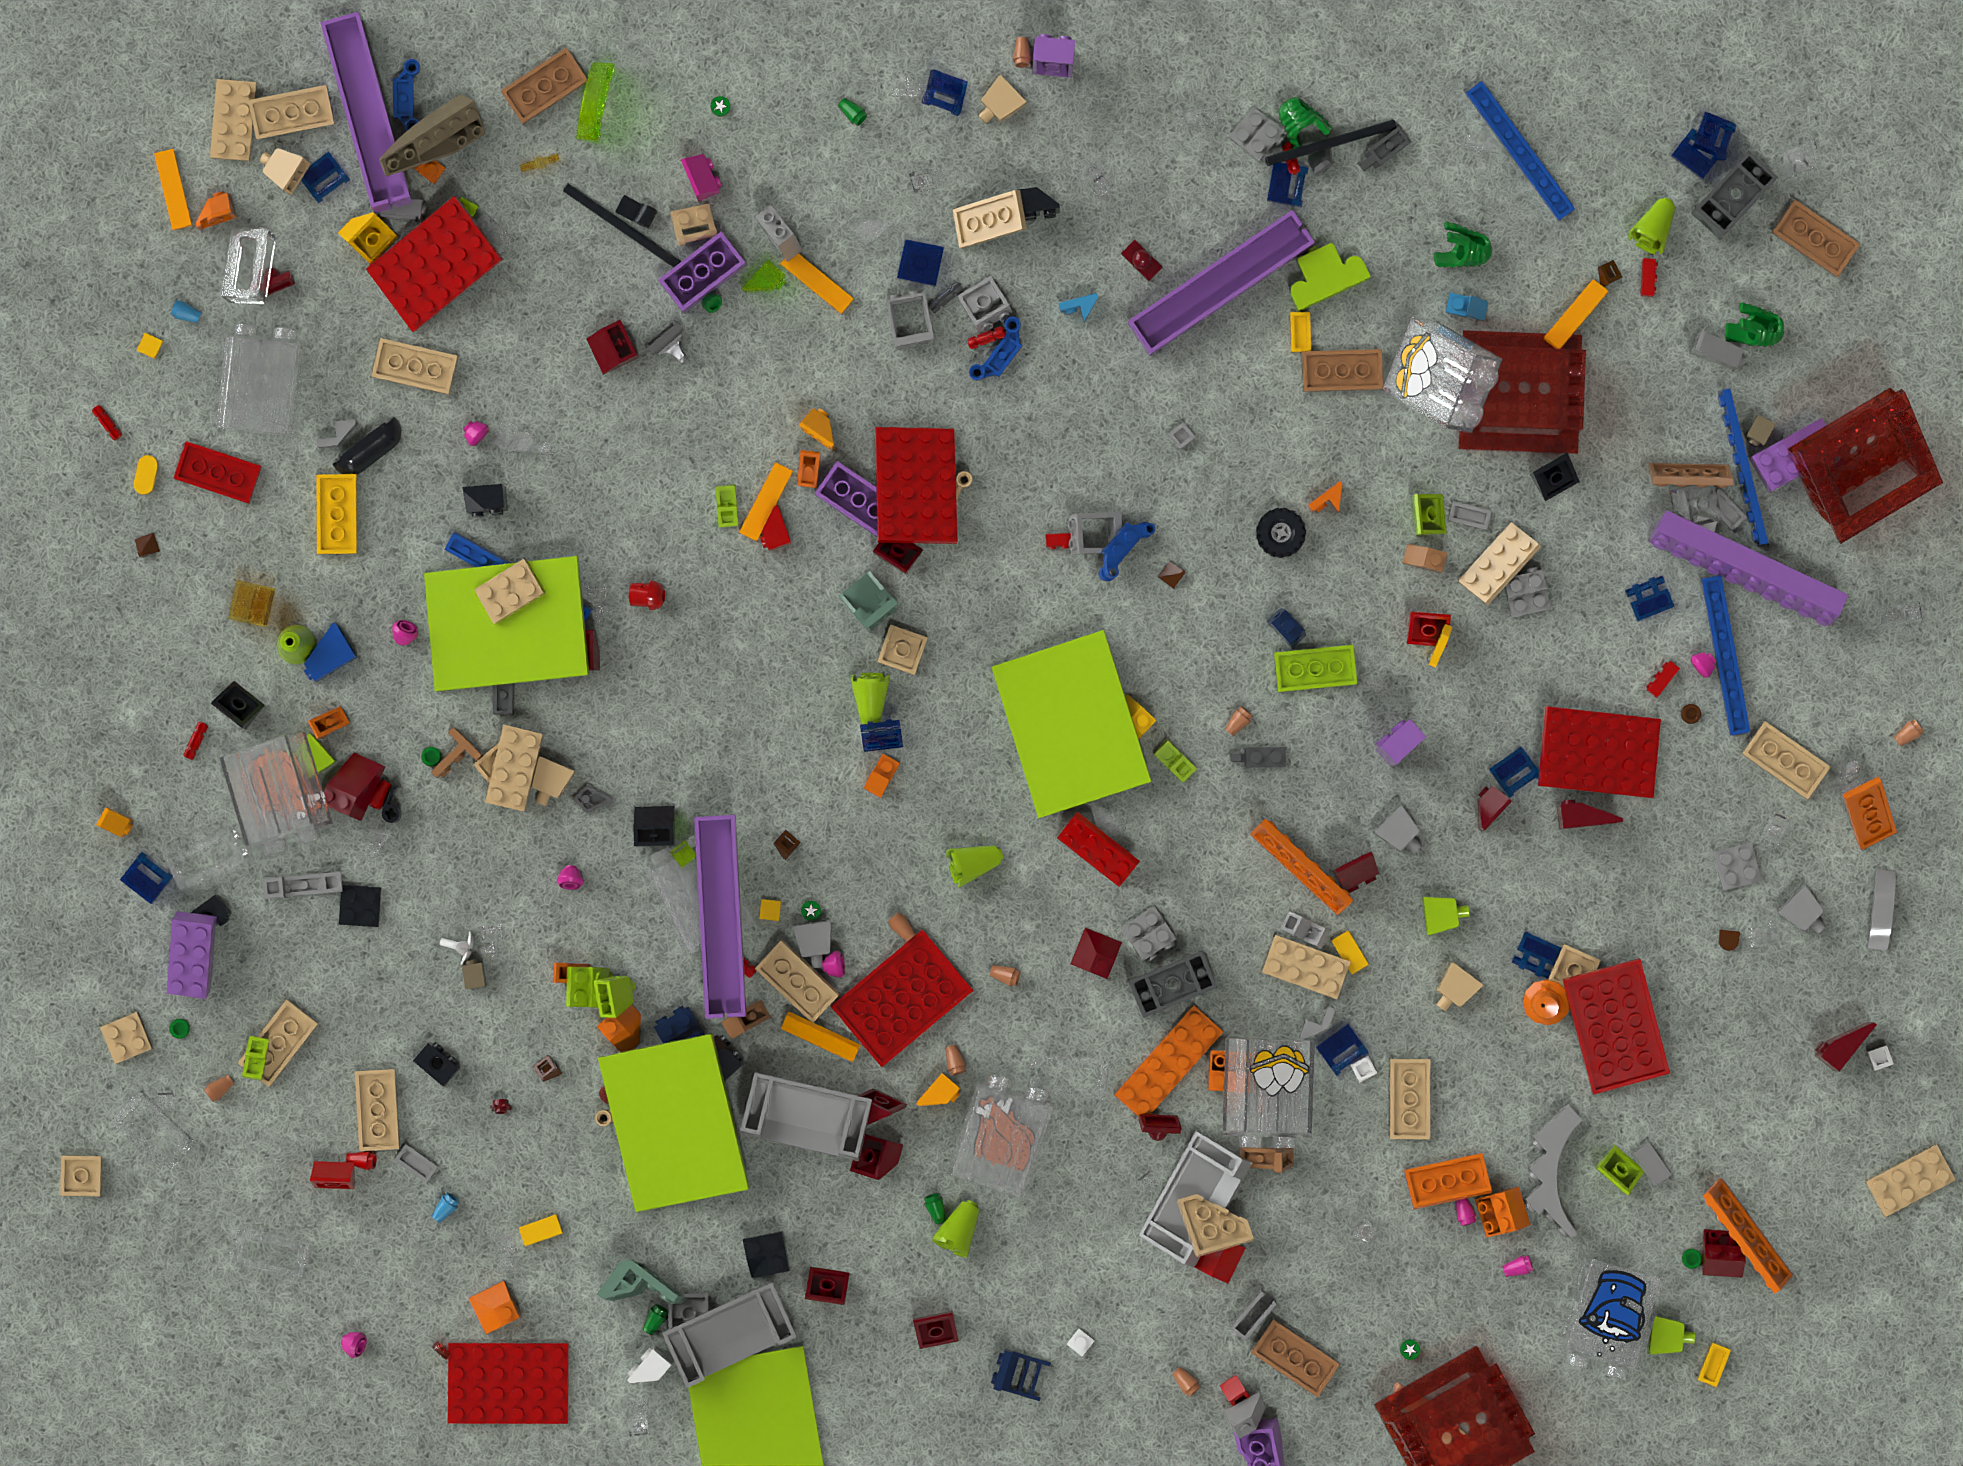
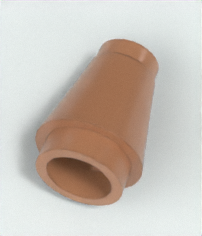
(1022, 53)
(1238, 721)
(1909, 732)
(901, 926)
(1006, 975)
(955, 1061)
(218, 1088)
(1186, 1382)

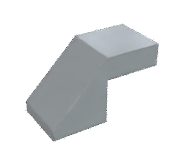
(343, 430)
(1305, 929)
(1310, 1028)

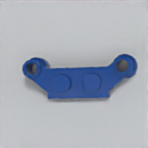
(404, 94)
(1001, 355)
(1121, 546)

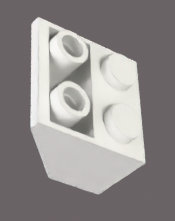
(652, 1368)

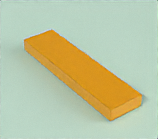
(173, 189)
(818, 282)
(1576, 314)
(766, 501)
(820, 1036)

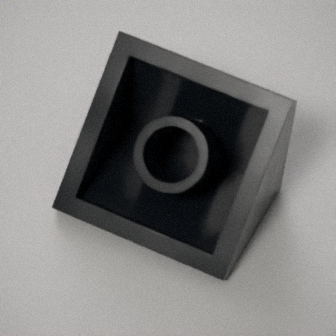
(1555, 477)
(238, 705)

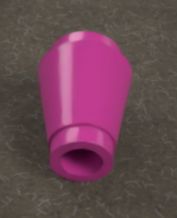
(1465, 1212)
(1519, 1266)

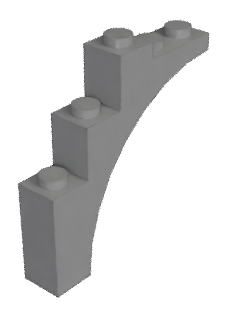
(1545, 1196)

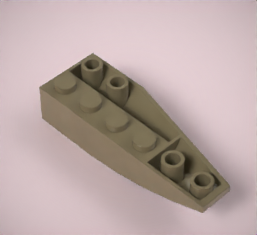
(435, 136)

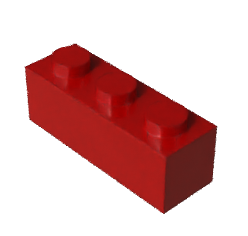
(1648, 277)
(1058, 540)
(1662, 679)

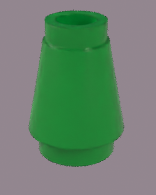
(852, 111)
(935, 1207)
(655, 1318)

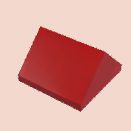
(1426, 627)
(333, 1175)
(1221, 1263)

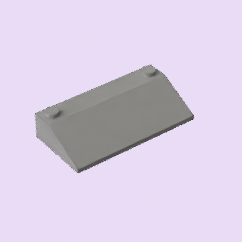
(806, 1116)
(1202, 1170)
(728, 1334)

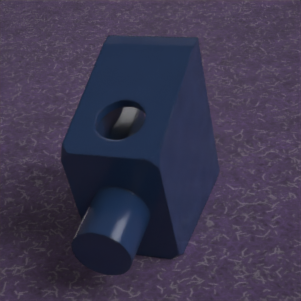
(1286, 627)

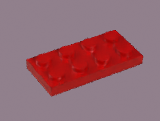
(217, 472)
(1098, 849)

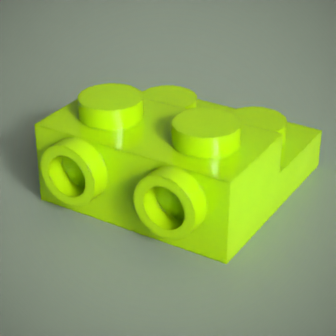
(580, 985)

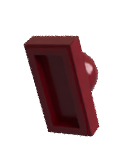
(1141, 260)
(279, 281)
(1159, 1125)

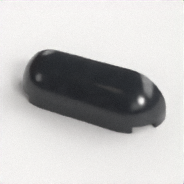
(370, 448)

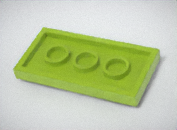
(1315, 668)

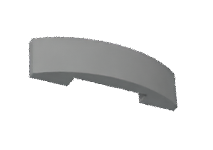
(302, 885)
(1882, 909)

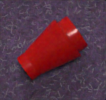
(380, 795)
(363, 1160)

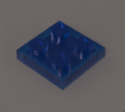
(920, 263)

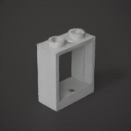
(779, 233)
(912, 339)
(1114, 524)

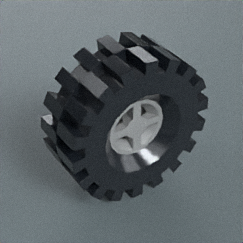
(1286, 524)

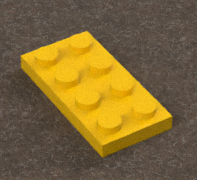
(336, 513)

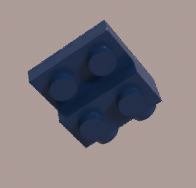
(679, 1026)

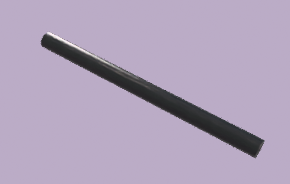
(1330, 142)
(621, 225)

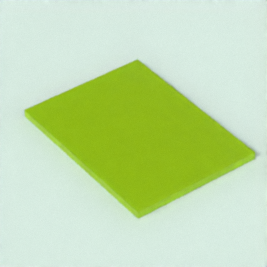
(530, 645)
(1071, 724)
(674, 1122)
(758, 1413)

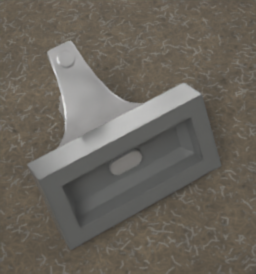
(668, 342)

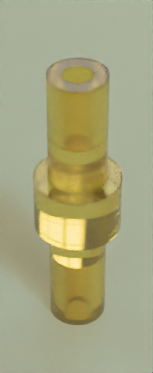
(539, 162)

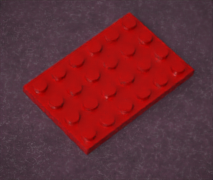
(434, 264)
(916, 485)
(1599, 752)
(902, 998)
(1616, 1026)
(508, 1383)

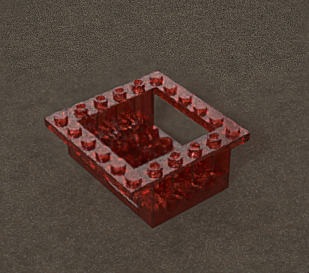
(1532, 361)
(1895, 440)
(1418, 1433)

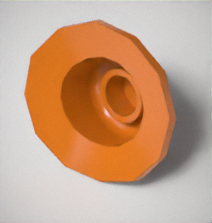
(1552, 996)

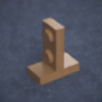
(456, 754)
(1269, 1158)

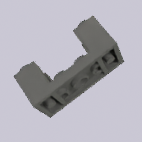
(1722, 211)
(1152, 991)

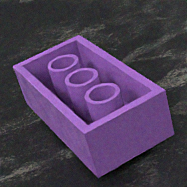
(1053, 56)
(702, 272)
(1775, 463)
(850, 496)
(1403, 740)
(191, 954)

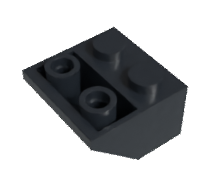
(1036, 200)
(654, 826)

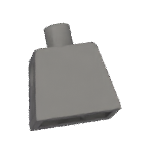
(1399, 831)
(1803, 911)
(814, 941)

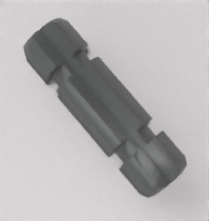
(945, 297)

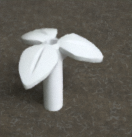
(461, 947)

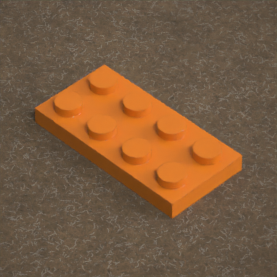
(1869, 813)
(1448, 1181)

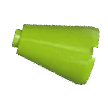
(1654, 227)
(302, 646)
(870, 695)
(972, 862)
(958, 1229)

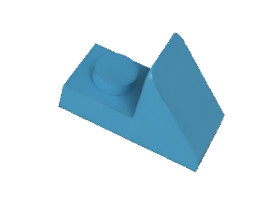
(1085, 304)
(1468, 307)

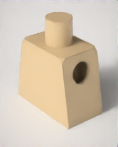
(1001, 101)
(284, 169)
(550, 780)
(1456, 987)

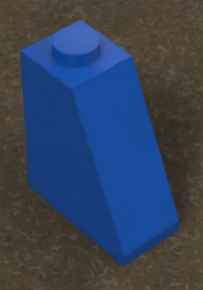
(329, 655)

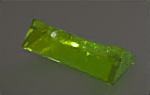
(594, 101)

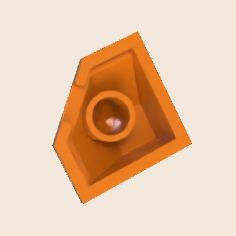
(216, 210)
(623, 1030)

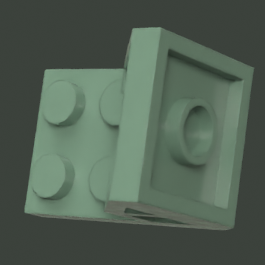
(869, 601)
(623, 1283)

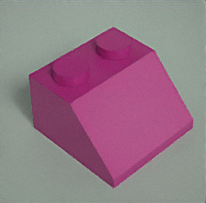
(700, 176)

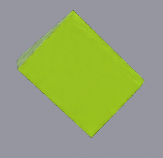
(1429, 514)
(1620, 1170)

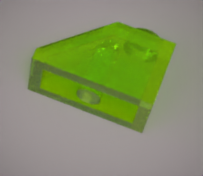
(766, 279)

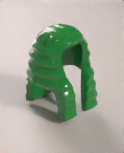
(1297, 115)
(1470, 248)
(1759, 329)

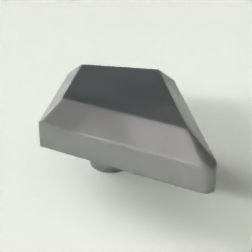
(1321, 161)
(591, 799)

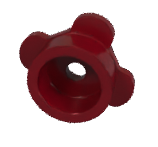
(500, 1106)

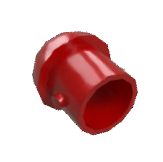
(647, 595)

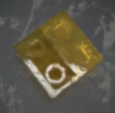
(251, 603)

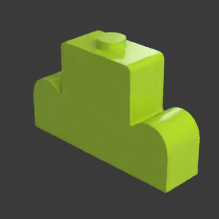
(1325, 276)

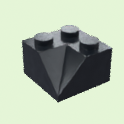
(485, 499)
(729, 1060)
(766, 1254)

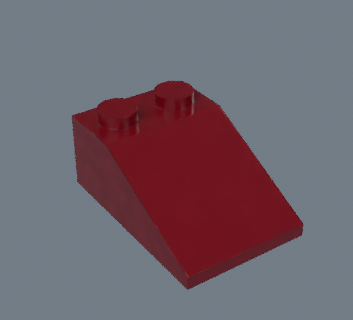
(353, 786)
(1582, 815)
(1356, 872)
(1839, 1049)

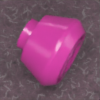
(475, 432)
(404, 632)
(1703, 664)
(570, 878)
(834, 964)
(354, 1344)

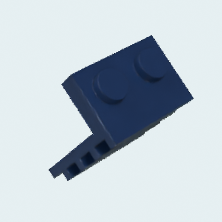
(1008, 1363)

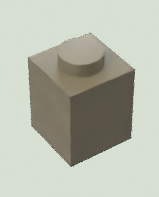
(1759, 431)
(474, 975)

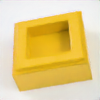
(150, 345)
(770, 910)

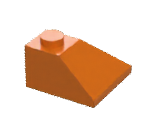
(495, 1307)

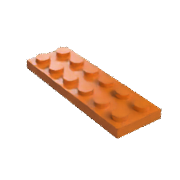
(1301, 866)
(1169, 1062)
(1747, 1235)

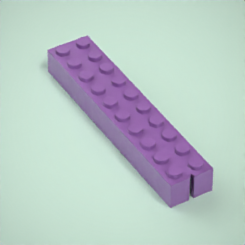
(364, 109)
(1221, 283)
(1748, 568)
(720, 916)

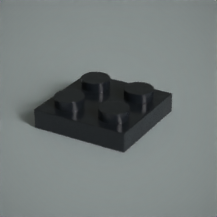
(360, 906)

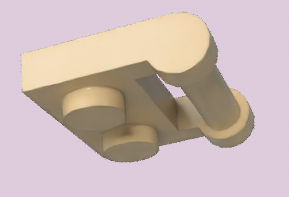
(692, 218)

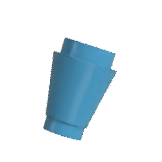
(185, 312)
(446, 1205)

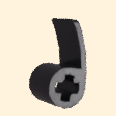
(636, 212)
(387, 807)

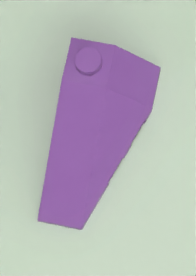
(1262, 1445)

